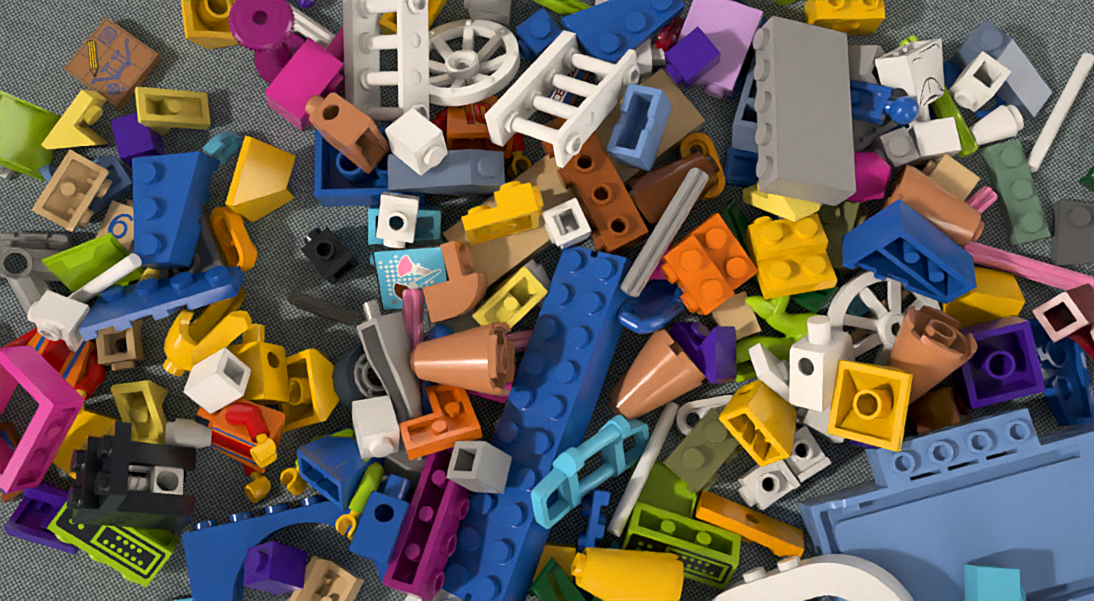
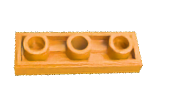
(751, 525)

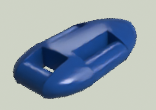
(652, 308)

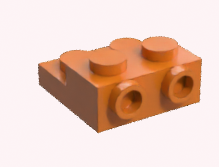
(707, 265)

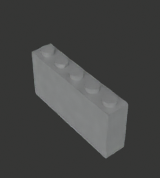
(803, 112)

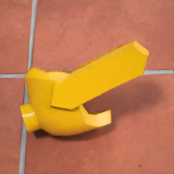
(209, 333)

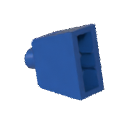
(375, 538)

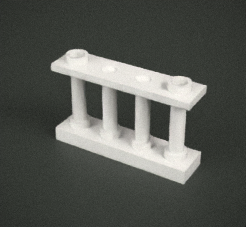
(362, 57)
(546, 75)

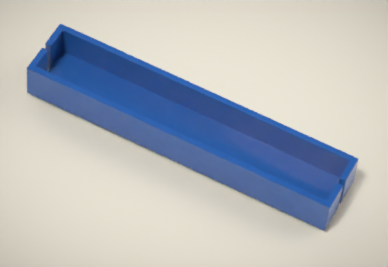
(542, 418)

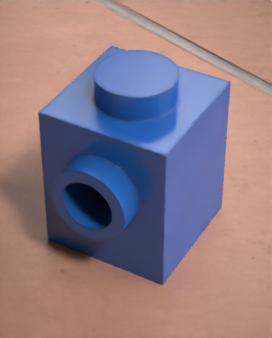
(536, 35)

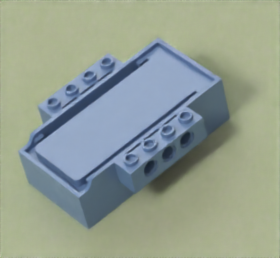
(970, 497)

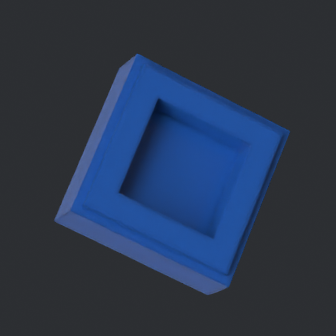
(740, 168)

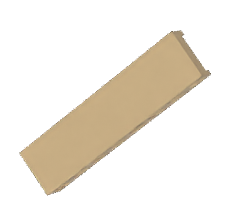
(508, 254)

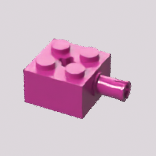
(307, 74)

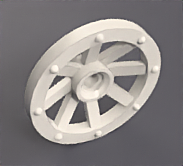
(466, 68)
(880, 324)

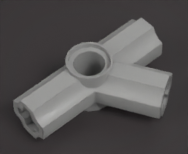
(32, 283)

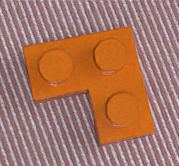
(450, 422)

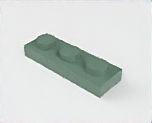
(1015, 193)

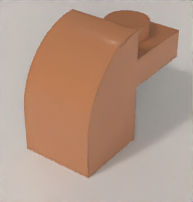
(462, 291)

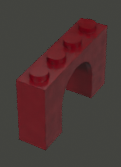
(1070, 317)

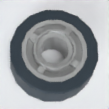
(351, 378)

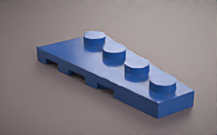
(123, 304)

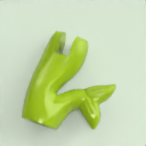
(774, 313)

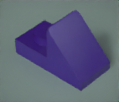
(710, 351)

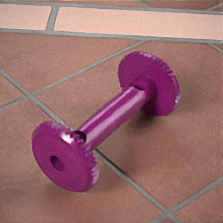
(267, 30)

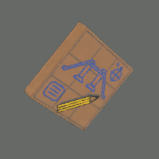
(113, 63)

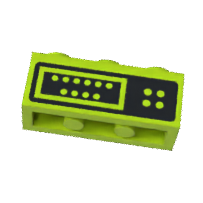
(129, 550)
(706, 551)

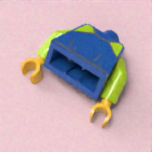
(337, 471)

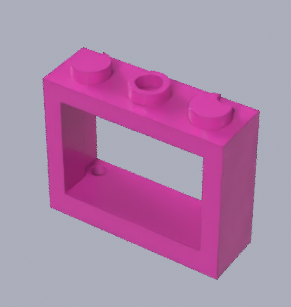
(50, 423)

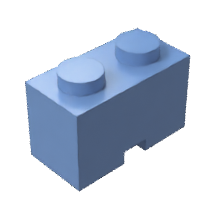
(640, 127)

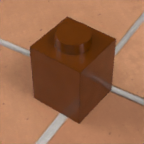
(938, 410)

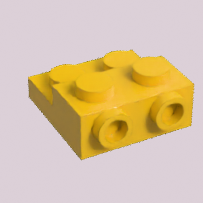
(515, 212)
(789, 256)

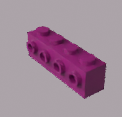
(428, 531)

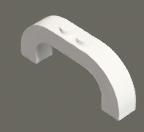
(817, 576)

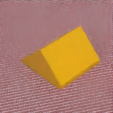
(208, 22)
(992, 299)

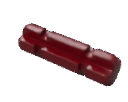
(669, 35)

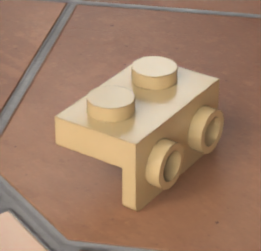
(72, 192)
(328, 581)

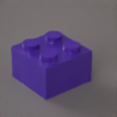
(1003, 364)

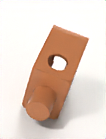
(348, 130)

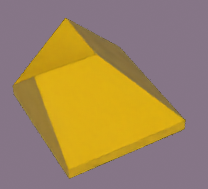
(260, 180)
(309, 389)
(870, 404)

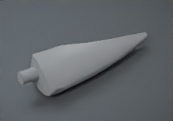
(389, 352)

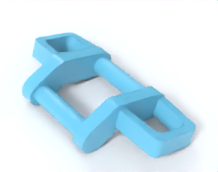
(568, 463)

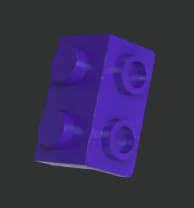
(35, 515)

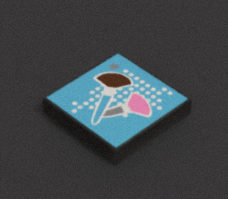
(407, 268)

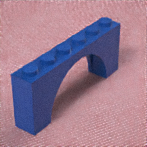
(218, 553)

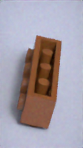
(600, 195)

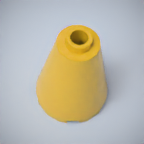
(629, 574)

